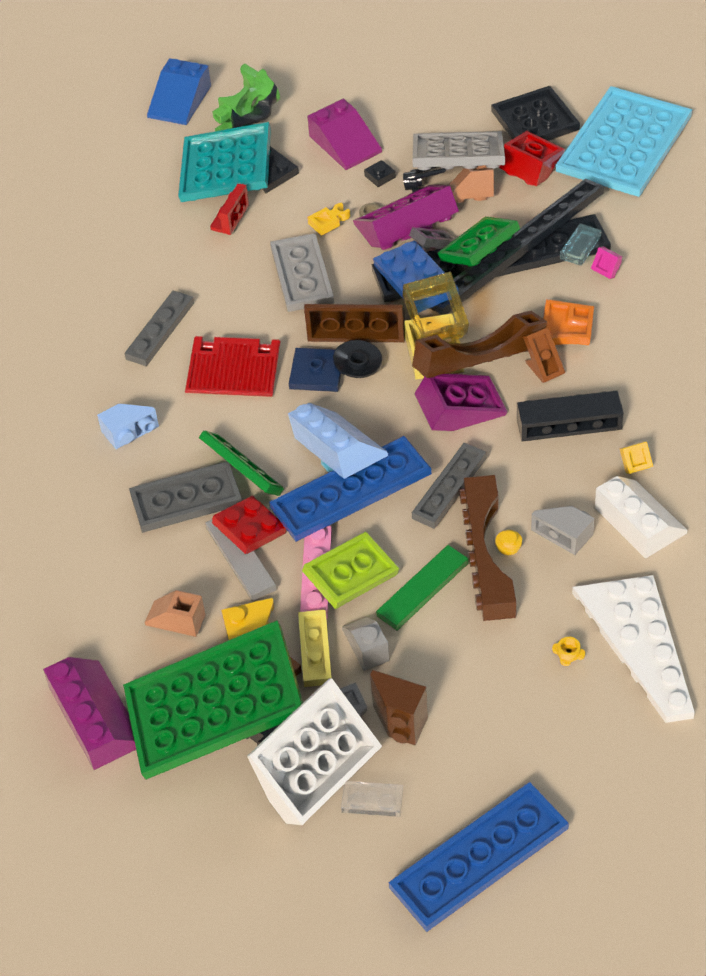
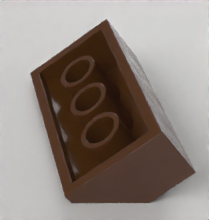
(354, 322)

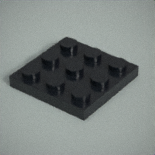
(536, 112)

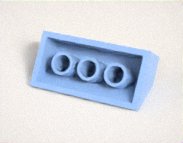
(334, 439)

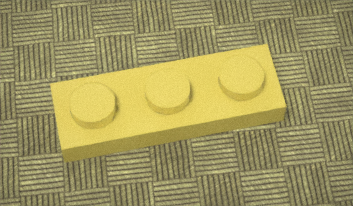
(314, 647)

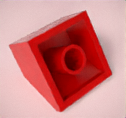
(531, 158)

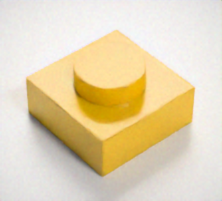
(636, 457)

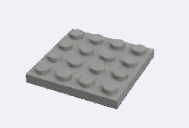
(458, 149)

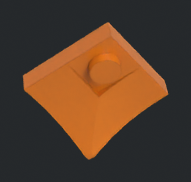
(569, 322)

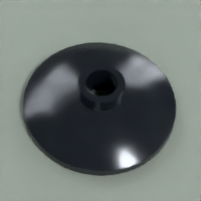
(357, 359)

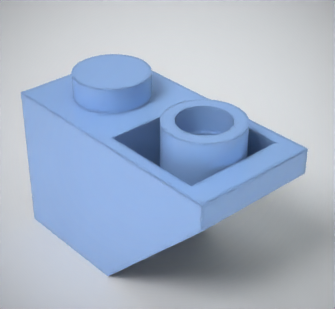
(126, 423)

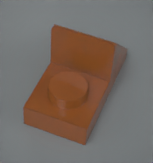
(544, 355)

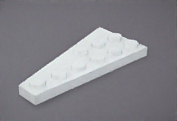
(639, 634)

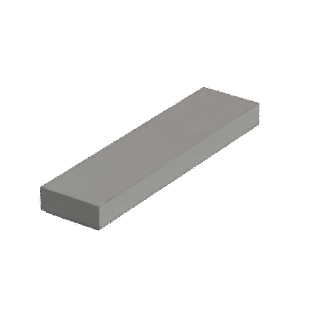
(245, 566)

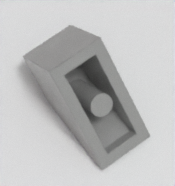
(564, 527)
(367, 642)

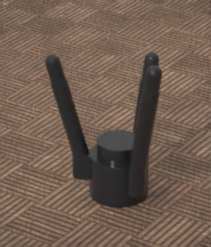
(415, 178)

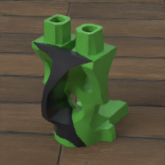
(238, 109)

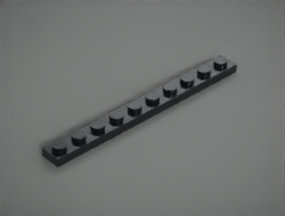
(523, 240)

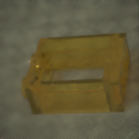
(430, 287)

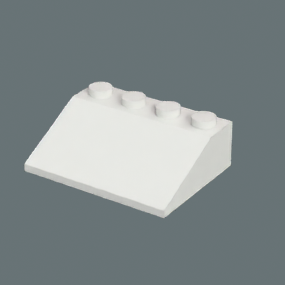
(312, 754)

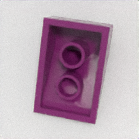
(343, 134)
(458, 401)

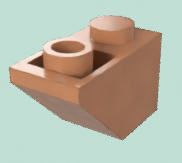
(474, 184)
(177, 613)

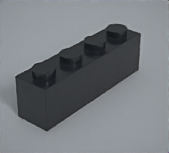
(569, 415)

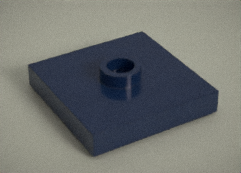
(314, 370)

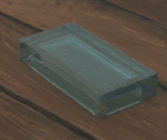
(580, 244)

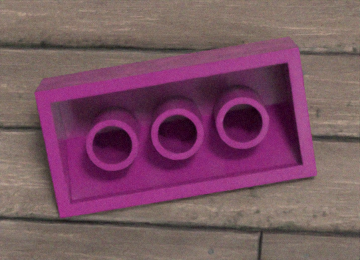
(397, 218)
(91, 709)

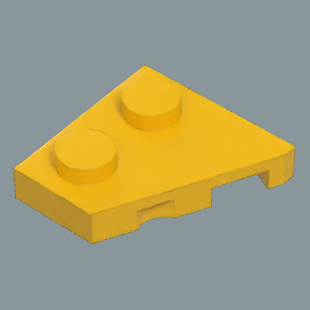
(247, 617)

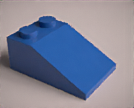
(179, 91)

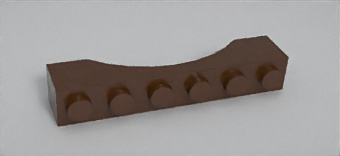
(436, 356)
(495, 588)

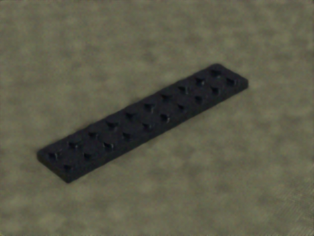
(541, 255)

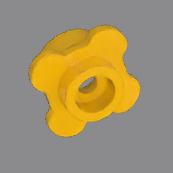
(568, 644)

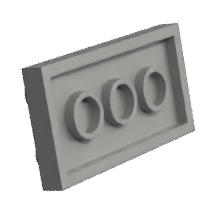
(301, 272)

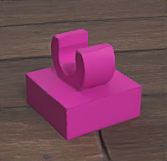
(606, 262)

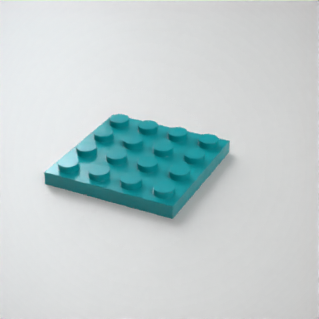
(222, 159)

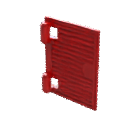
(233, 367)

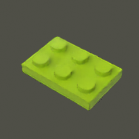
(350, 570)

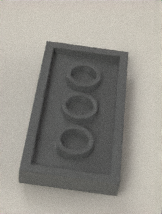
(185, 496)

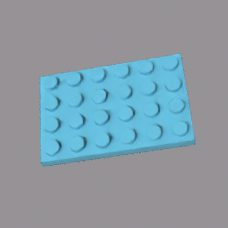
(624, 141)

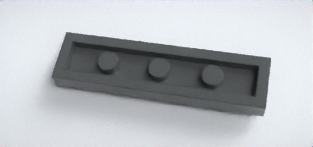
(159, 328)
(447, 485)

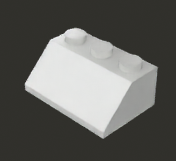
(637, 515)

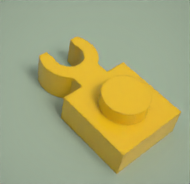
(327, 220)

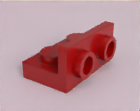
(231, 211)

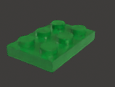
(479, 241)

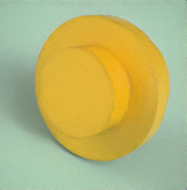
(508, 542)

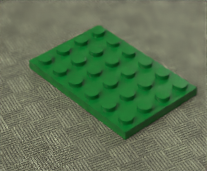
(212, 699)

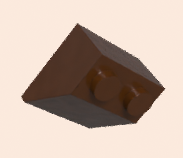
(399, 706)

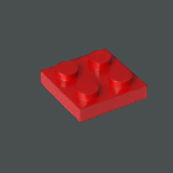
(249, 524)

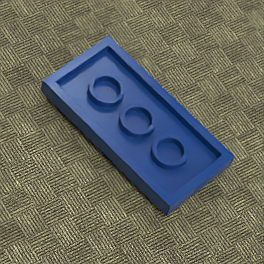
(408, 265)

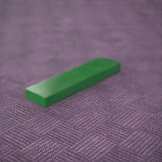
(241, 463)
(422, 587)

